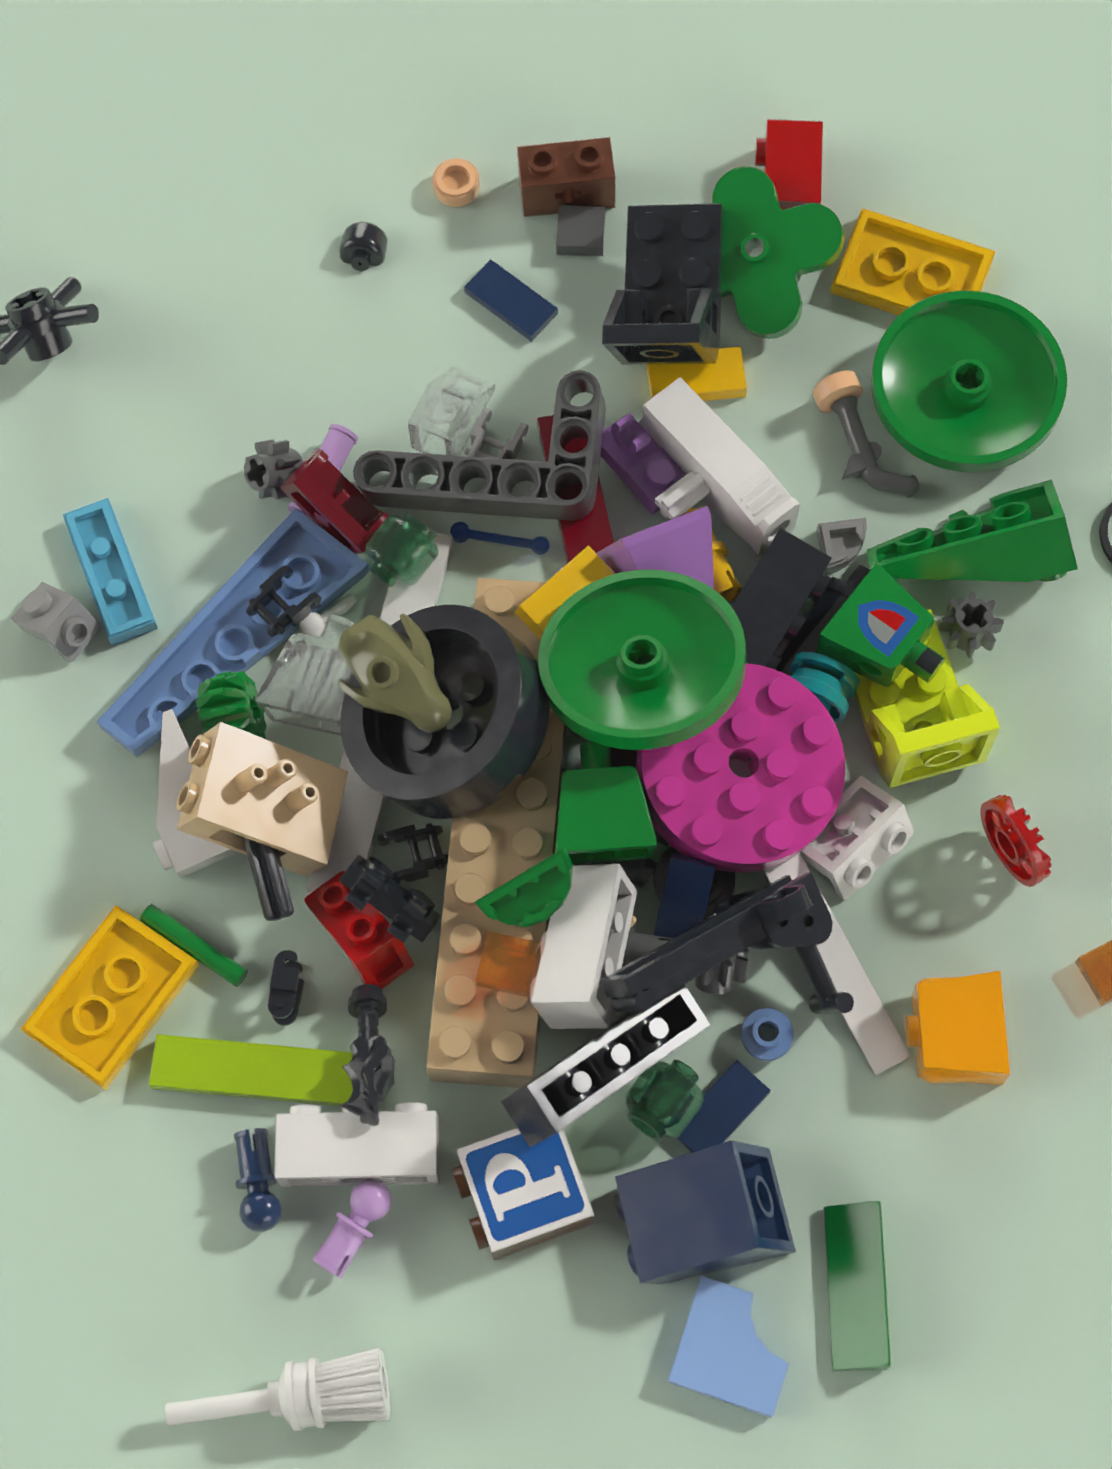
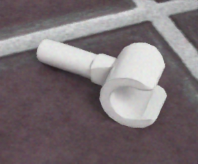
(315, 623)

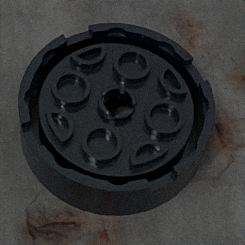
(497, 738)

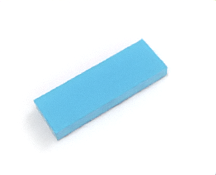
(110, 571)

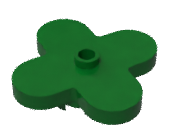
(793, 243)

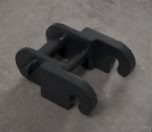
(293, 614)
(413, 836)
(285, 988)

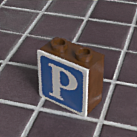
(521, 1191)

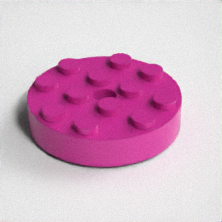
(756, 818)

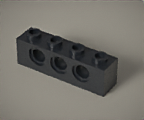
(603, 1065)

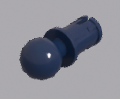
(260, 1208)

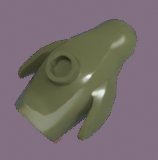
(394, 672)

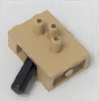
(263, 805)

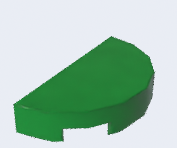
(531, 894)

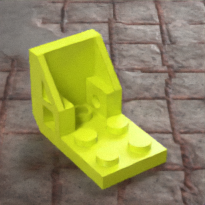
(925, 726)

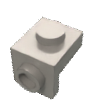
(57, 620)

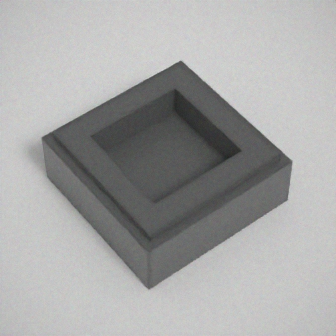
(580, 230)

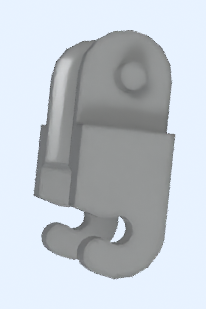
(509, 449)

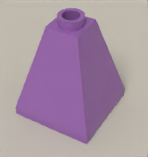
(673, 546)

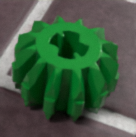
(230, 700)

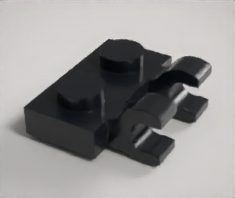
(373, 884)

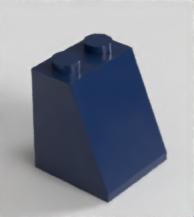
(703, 1213)

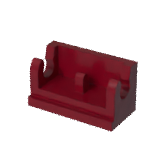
(333, 502)

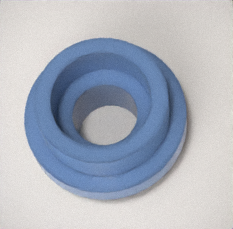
(762, 1049)

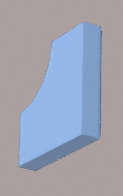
(724, 1354)

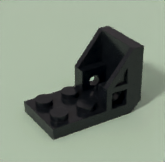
(670, 287)

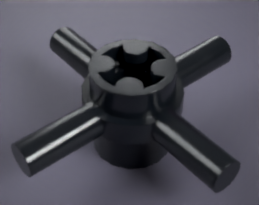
(41, 321)

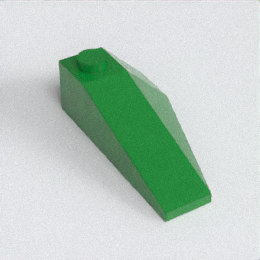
(1013, 541)

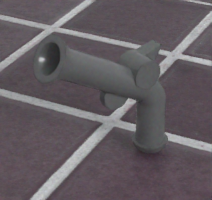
(866, 453)

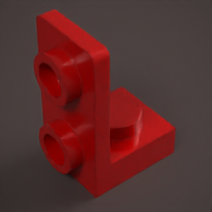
(360, 934)

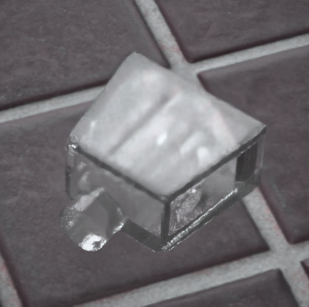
(305, 679)

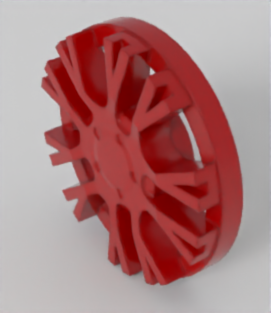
(1014, 841)

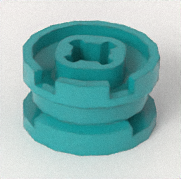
(827, 680)

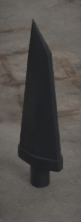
(820, 615)

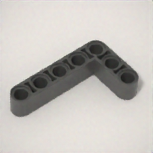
(502, 474)

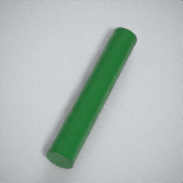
(194, 945)

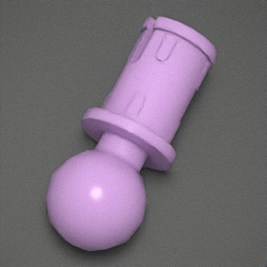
(368, 1202)

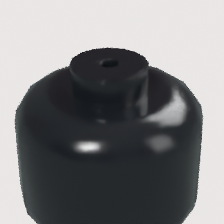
(363, 245)

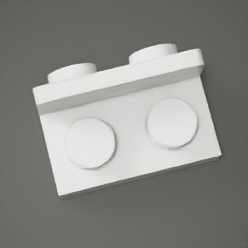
(859, 837)

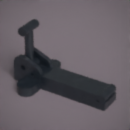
(766, 918)

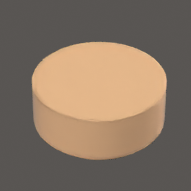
(456, 182)
(836, 387)

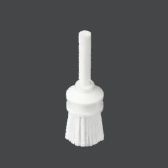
(305, 1394)

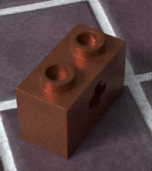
(566, 175)

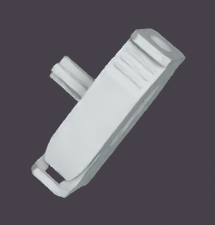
(717, 469)

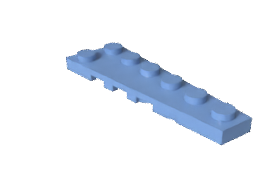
(223, 633)

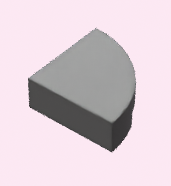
(841, 541)

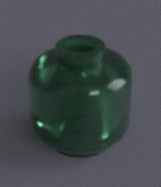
(402, 550)
(664, 1100)

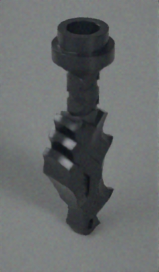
(372, 1062)

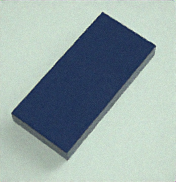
(511, 300)
(684, 895)
(724, 1108)

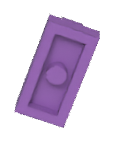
(639, 461)

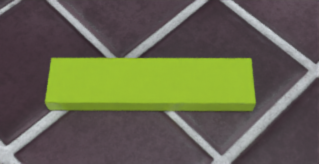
(250, 1070)

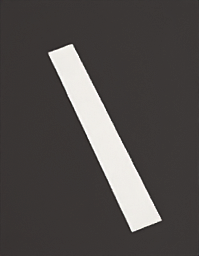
(868, 1017)

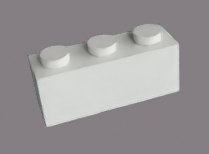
(582, 947)
(343, 1151)

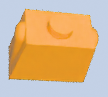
(959, 1029)

